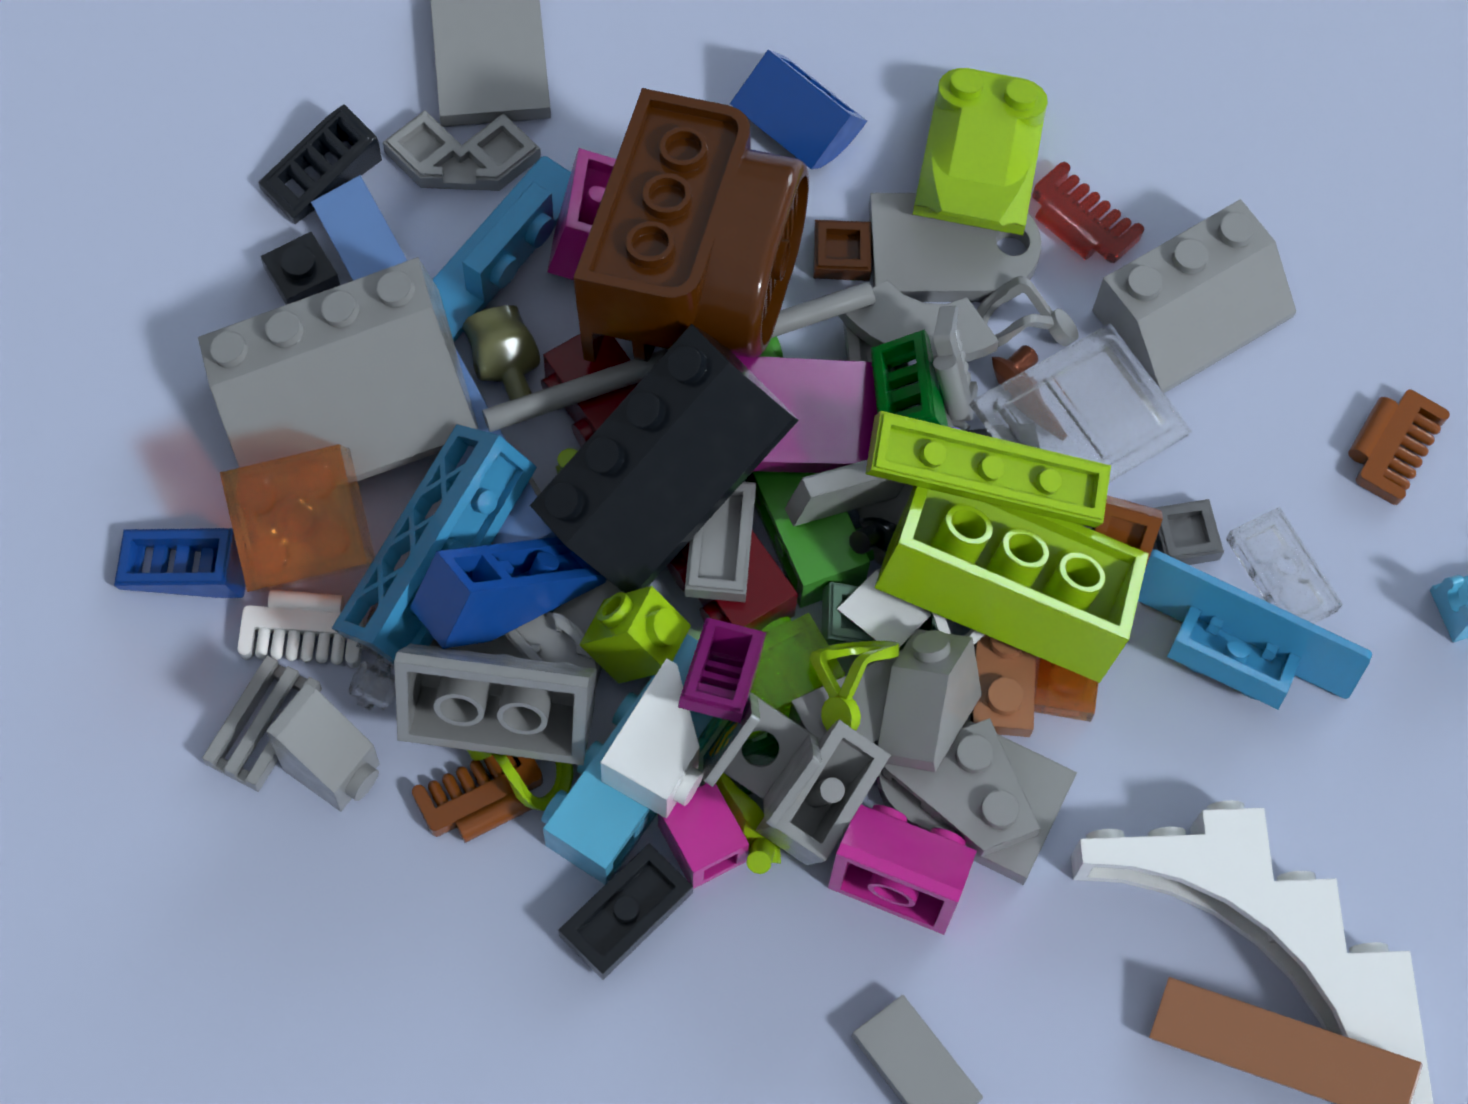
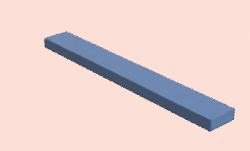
(368, 247)

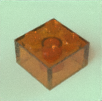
(298, 518)

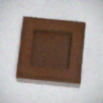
(842, 250)

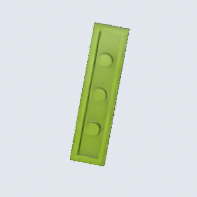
(988, 469)

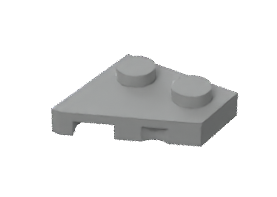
(973, 791)

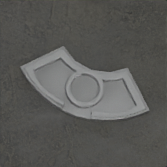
(900, 315)

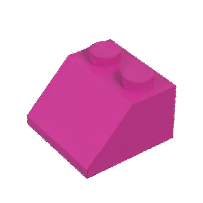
(902, 867)

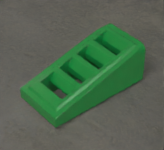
(925, 391)

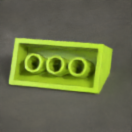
(1017, 578)

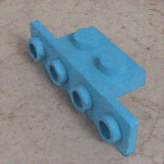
(502, 243)
(1246, 638)

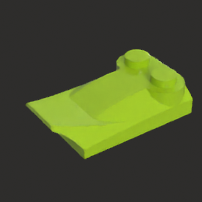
(982, 150)

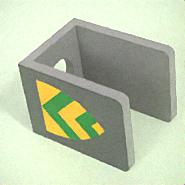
(775, 782)

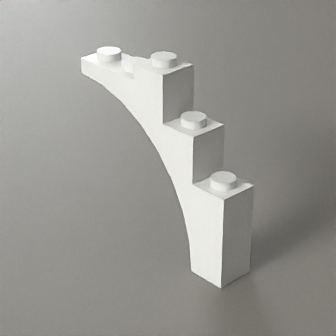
(1291, 920)

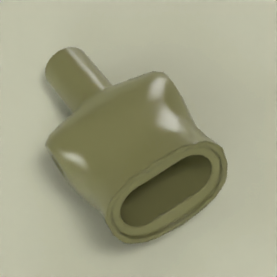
(502, 348)

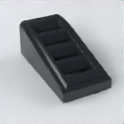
(324, 138)

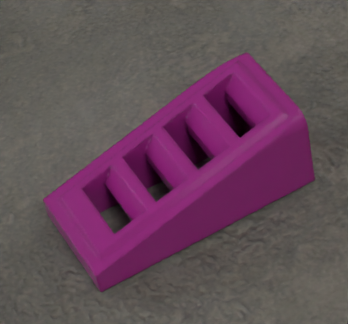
(722, 670)

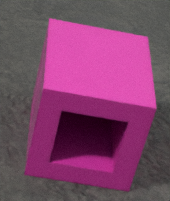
(704, 836)

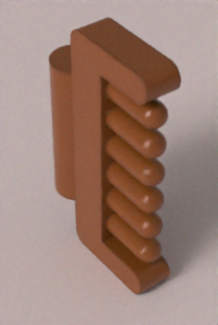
(1381, 441)
(481, 806)

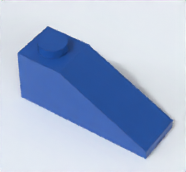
(495, 588)

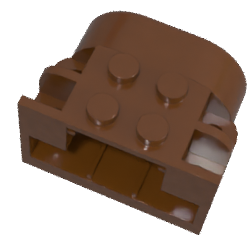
(690, 232)

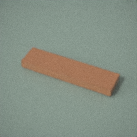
(1281, 1048)

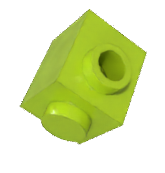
(635, 634)

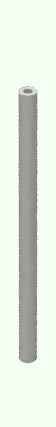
(635, 370)

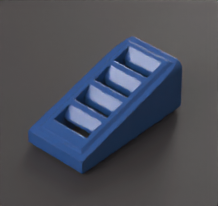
(218, 570)

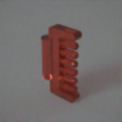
(1077, 225)

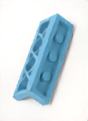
(470, 515)

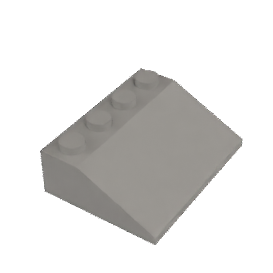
(343, 368)

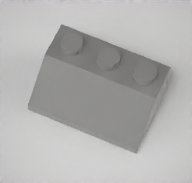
(1198, 296)
(494, 703)

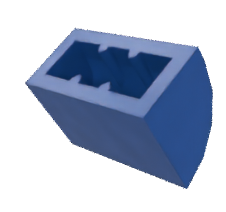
(797, 111)

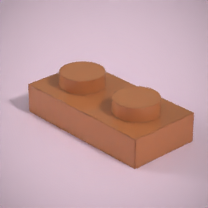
(1006, 687)

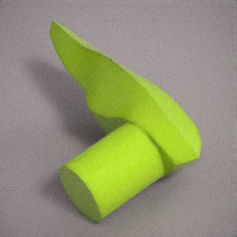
(748, 816)

